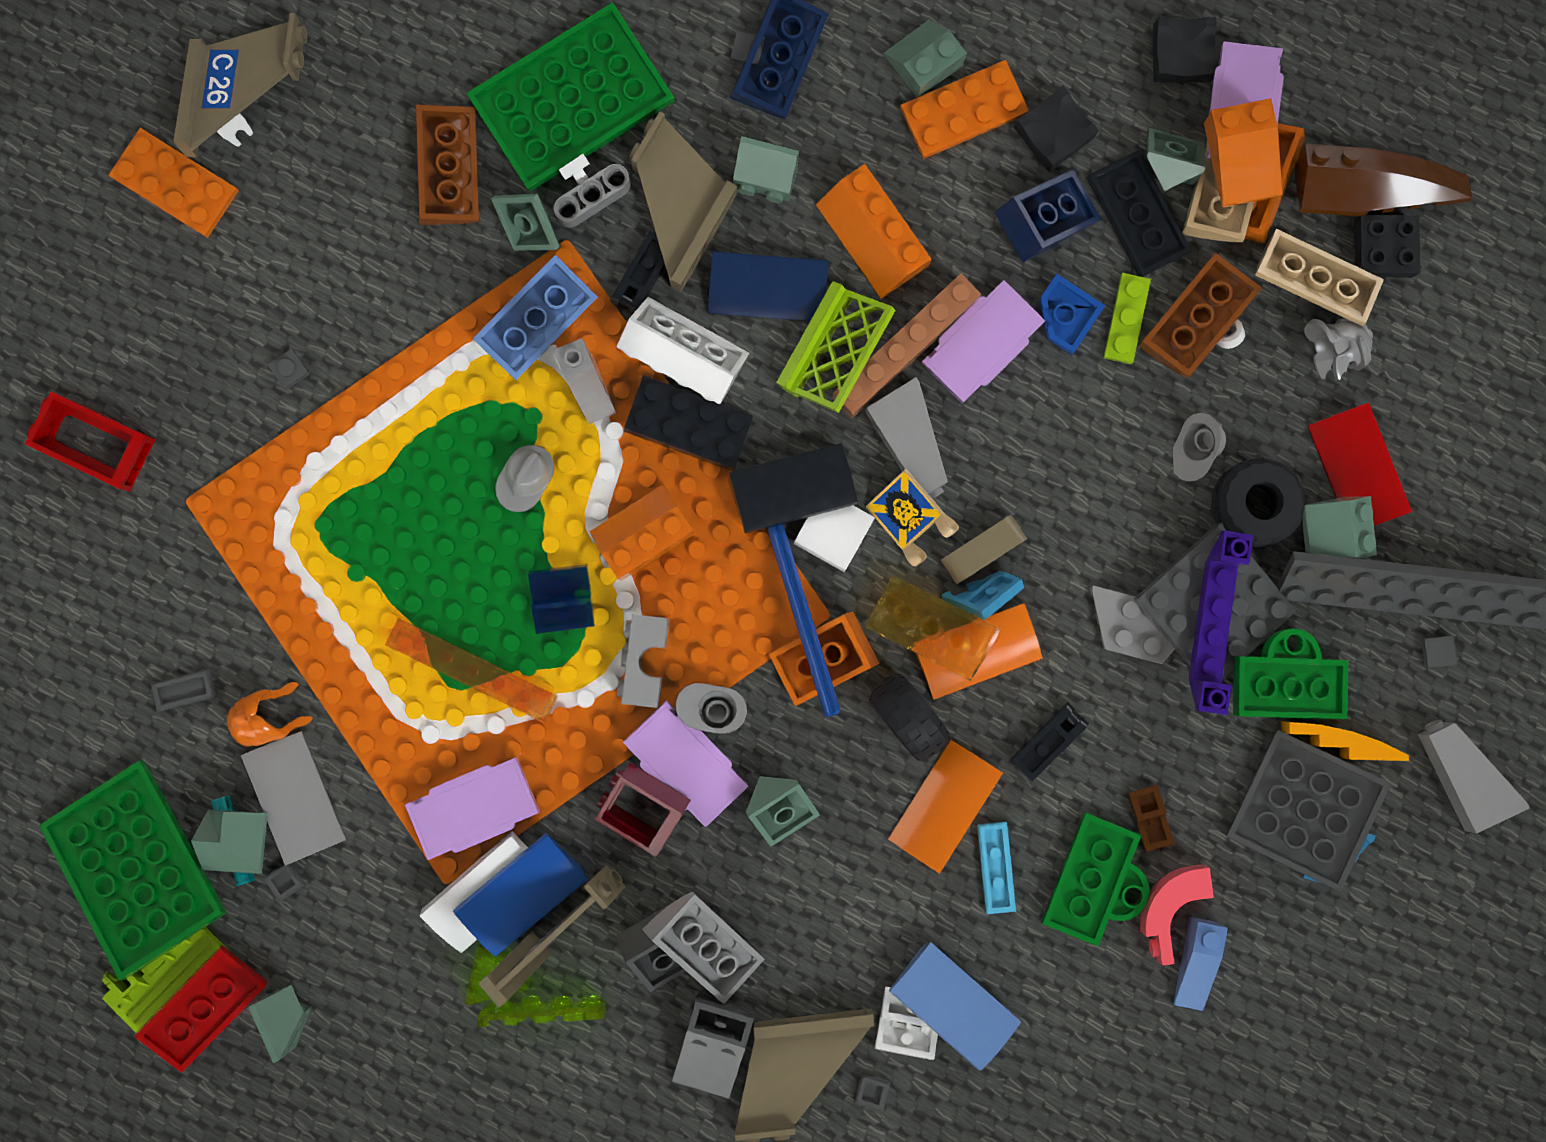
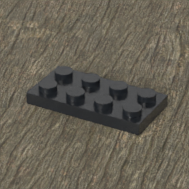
(688, 423)

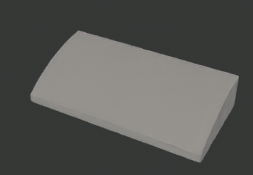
(293, 797)
(704, 945)

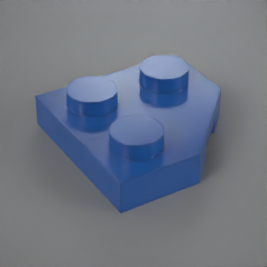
(1067, 313)

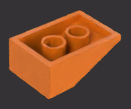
(1245, 152)
(844, 651)

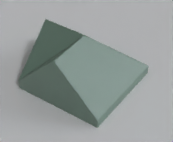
(1175, 158)
(525, 222)
(779, 808)
(231, 841)
(280, 1021)

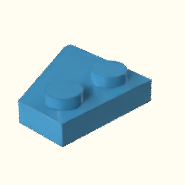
(987, 594)

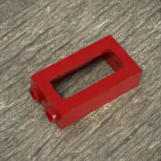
(43, 432)

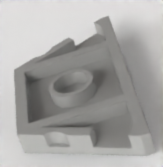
(1127, 627)

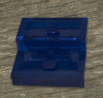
(561, 598)

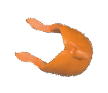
(252, 729)

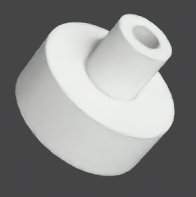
(1233, 336)

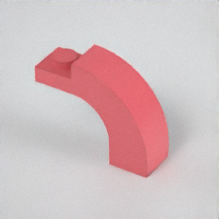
(1165, 899)

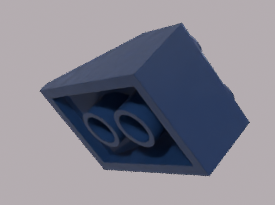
(1047, 215)

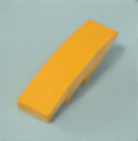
(1351, 744)

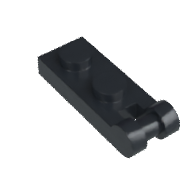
(640, 275)
(1049, 742)

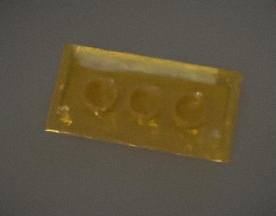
(932, 628)

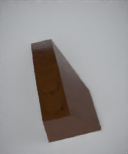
(1367, 179)

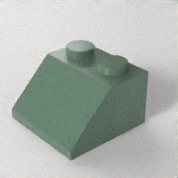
(926, 57)
(765, 169)
(1340, 527)

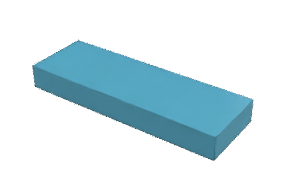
(996, 867)

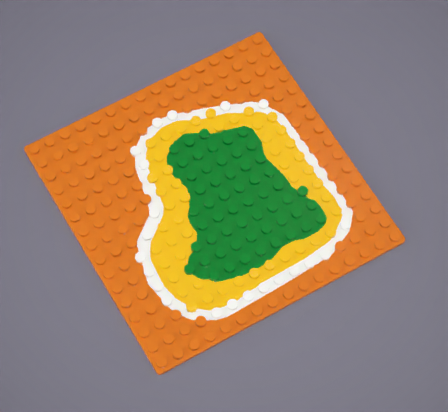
(395, 514)

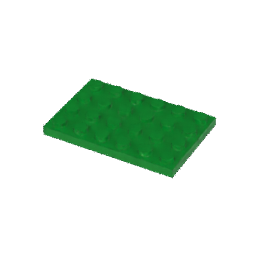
(571, 96)
(132, 870)

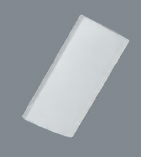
(439, 911)

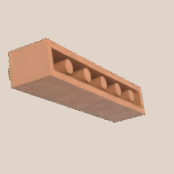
(910, 343)

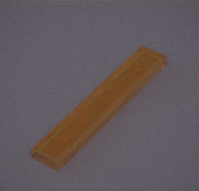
(471, 670)

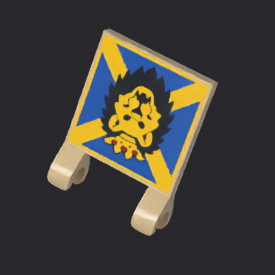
(907, 513)

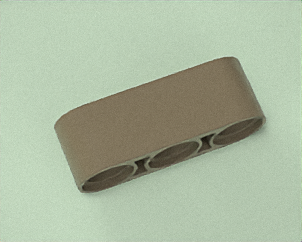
(983, 549)

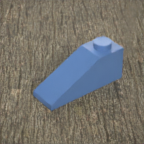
(1199, 962)

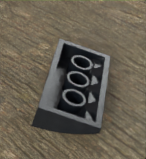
(792, 488)

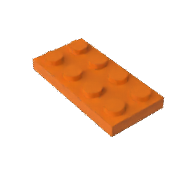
(964, 109)
(173, 182)

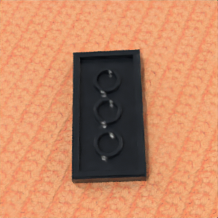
(1139, 214)

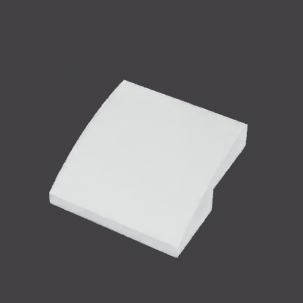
(835, 535)
(901, 1037)

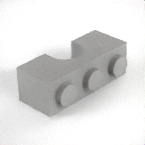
(637, 686)

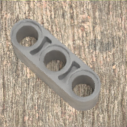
(599, 183)

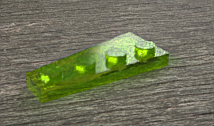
(543, 1012)

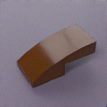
(1148, 811)

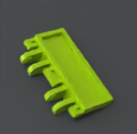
(160, 979)

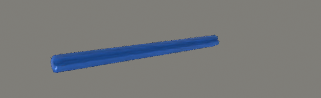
(804, 621)

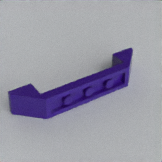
(1214, 620)

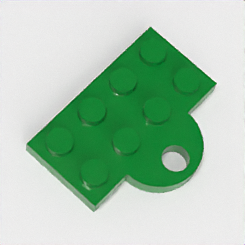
(1290, 681)
(1095, 881)

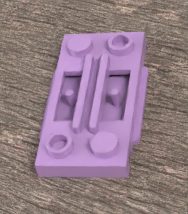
(1247, 75)
(983, 341)
(686, 762)
(472, 808)

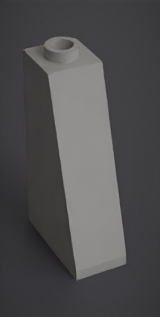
(585, 380)
(909, 436)
(1469, 779)

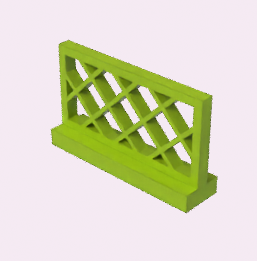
(818, 340)

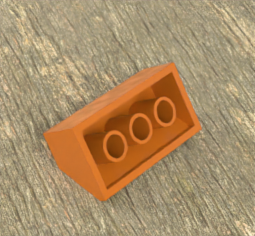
(873, 231)

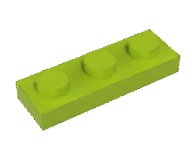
(1127, 318)

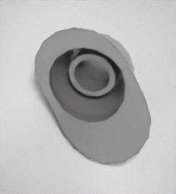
(1197, 446)
(524, 478)
(711, 708)

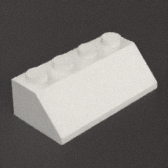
(682, 350)

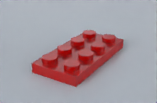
(201, 1008)

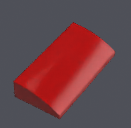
(1360, 461)

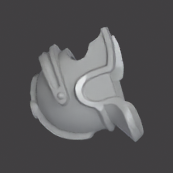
(1339, 345)

